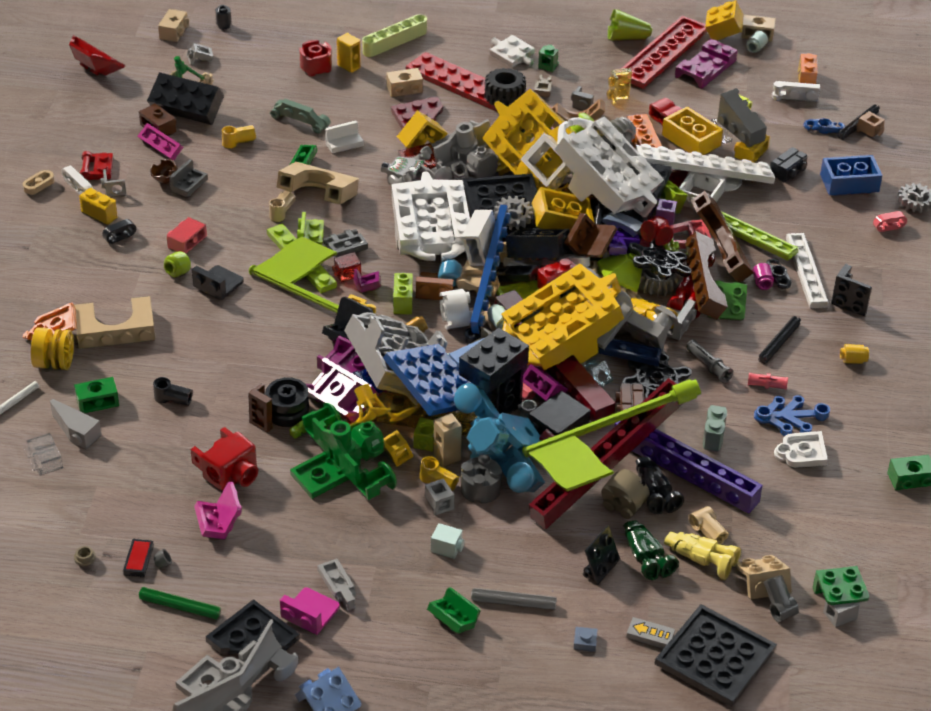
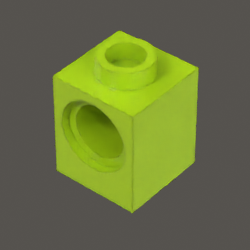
(424, 435)

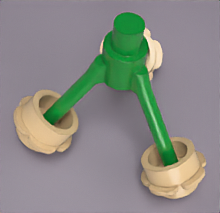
(182, 68)

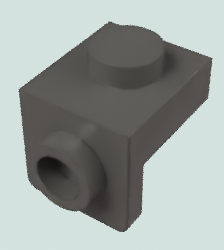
(581, 100)

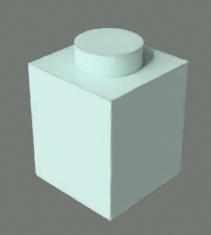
(447, 541)

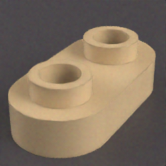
(38, 182)

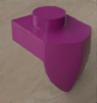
(367, 282)

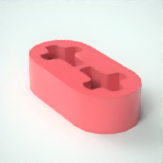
(890, 221)

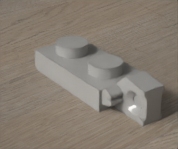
(338, 582)

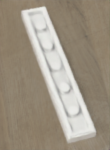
(808, 272)

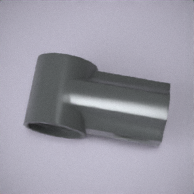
(783, 604)

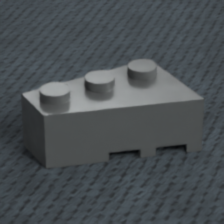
(739, 119)

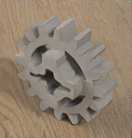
(915, 197)
(516, 208)

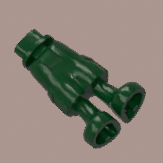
(649, 552)

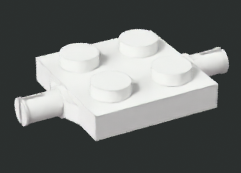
(512, 51)

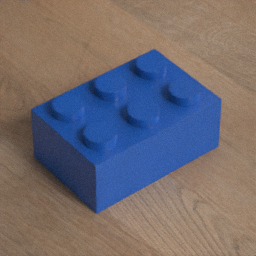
(851, 175)

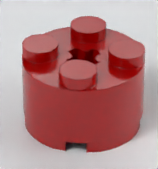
(315, 57)

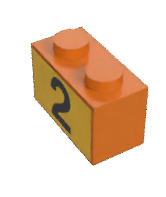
(807, 69)

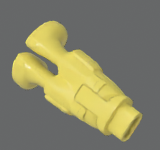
(704, 551)

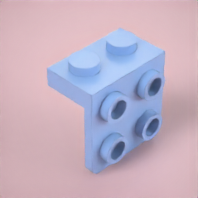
(329, 692)

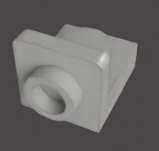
(200, 52)

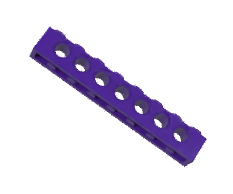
(701, 470)

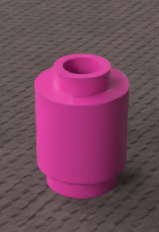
(763, 276)

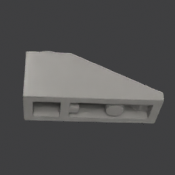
(78, 427)

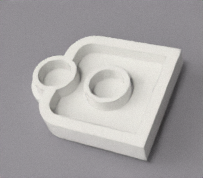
(802, 450)

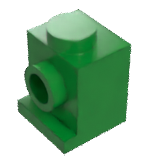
(548, 55)

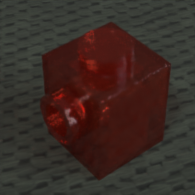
(345, 266)

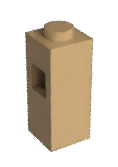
(447, 439)

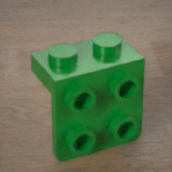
(840, 585)

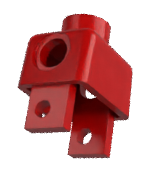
(228, 460)

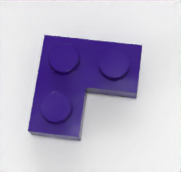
(621, 242)

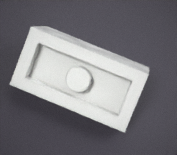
(343, 137)

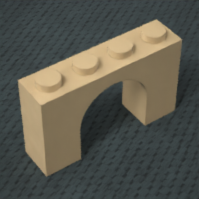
(337, 185)
(136, 329)

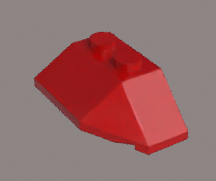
(93, 57)

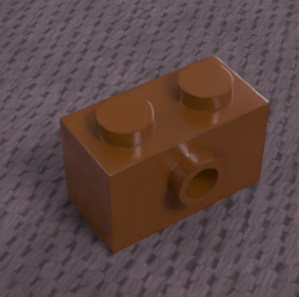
(158, 119)

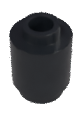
(223, 17)

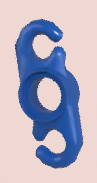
(819, 125)

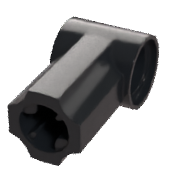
(166, 392)

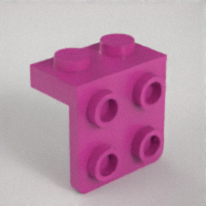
(219, 518)
(308, 610)

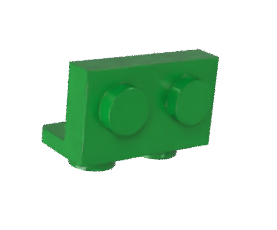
(455, 611)

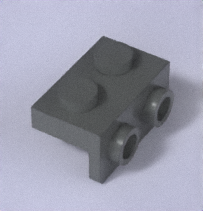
(187, 179)

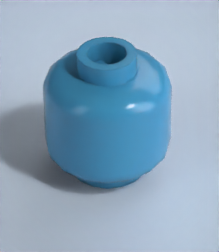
(450, 270)

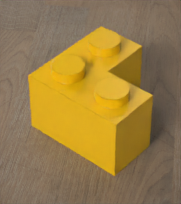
(419, 130)

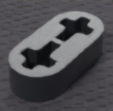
(119, 231)

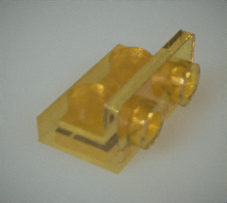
(619, 84)

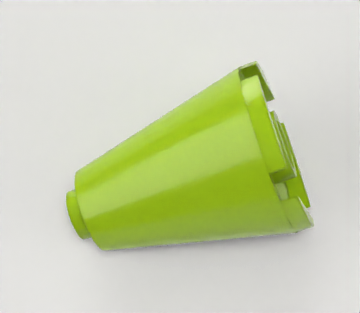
(627, 27)

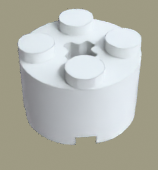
(455, 308)

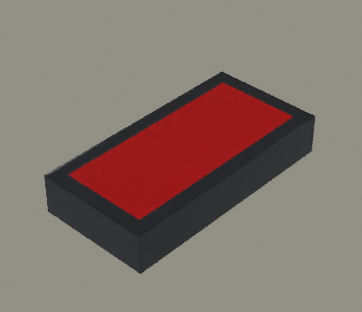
(138, 558)

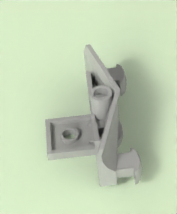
(638, 325)
(233, 677)

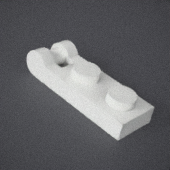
(796, 91)

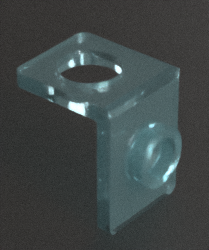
(596, 366)

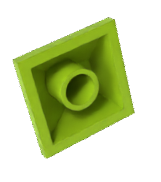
(623, 267)

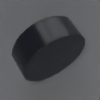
(470, 337)

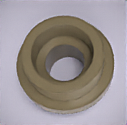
(84, 556)

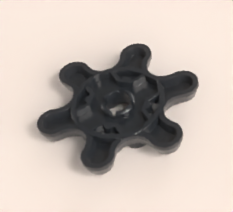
(659, 260)
(646, 373)

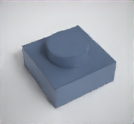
(585, 639)

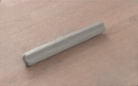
(513, 598)

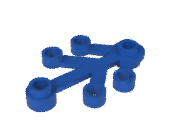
(767, 414)

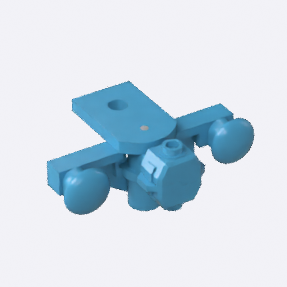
(495, 433)

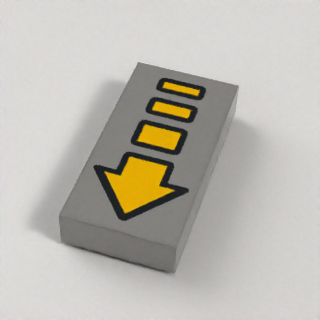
(650, 633)

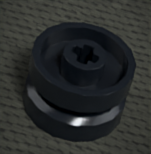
(289, 401)

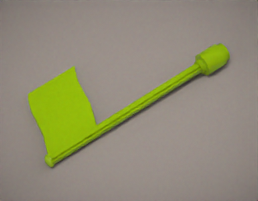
(293, 264)
(573, 462)

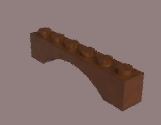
(731, 253)
(709, 297)

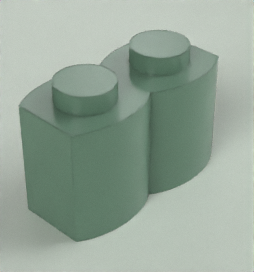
(714, 428)

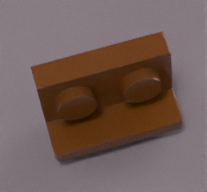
(260, 408)

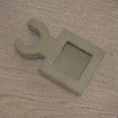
(543, 86)

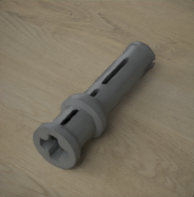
(714, 365)

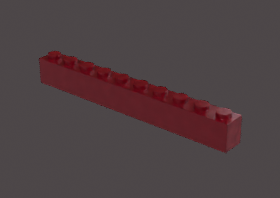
(572, 375)
(610, 451)

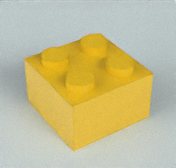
(724, 20)

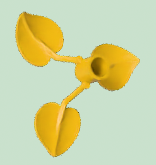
(367, 399)

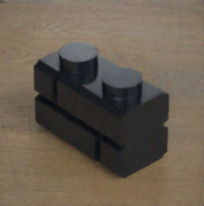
(789, 164)

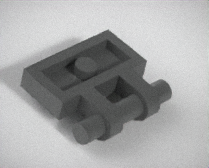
(346, 242)

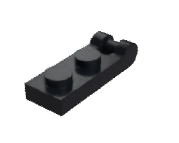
(517, 273)

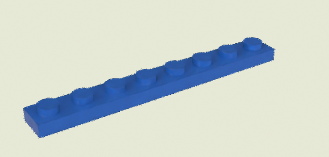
(489, 272)

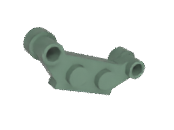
(300, 113)

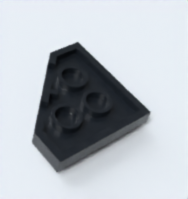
(247, 626)

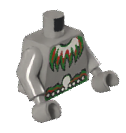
(406, 169)

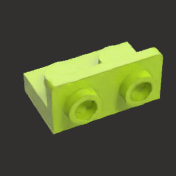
(311, 229)

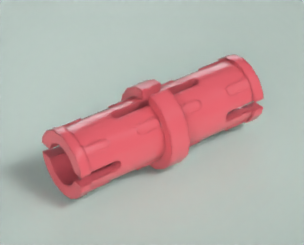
(767, 381)

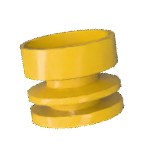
(52, 348)

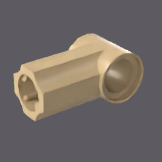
(279, 205)
(706, 522)

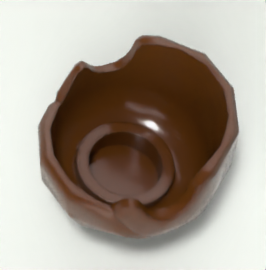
(163, 171)

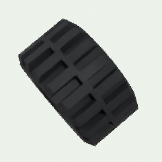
(504, 86)

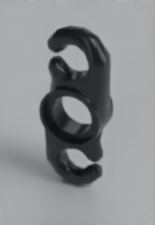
(779, 278)

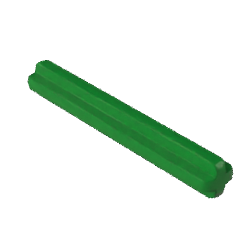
(179, 603)

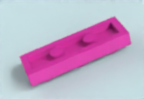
(160, 142)

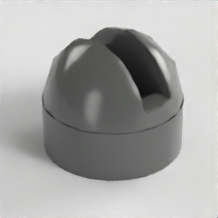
(162, 558)

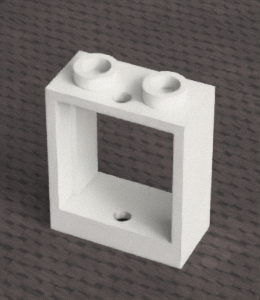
(536, 152)
(715, 184)

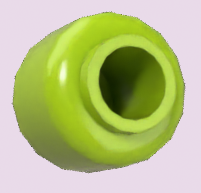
(177, 264)

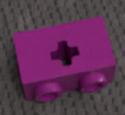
(542, 382)

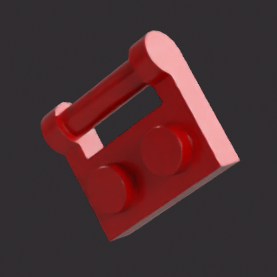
(101, 162)

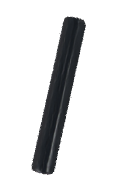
(852, 126)
(779, 339)

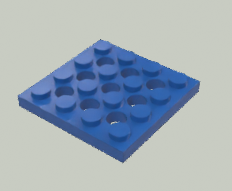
(428, 376)

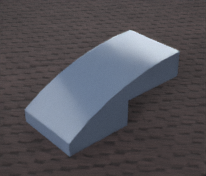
(623, 221)

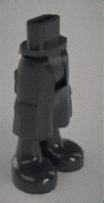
(659, 487)

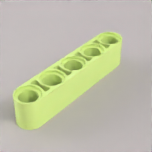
(394, 35)

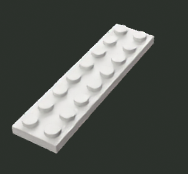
(707, 164)

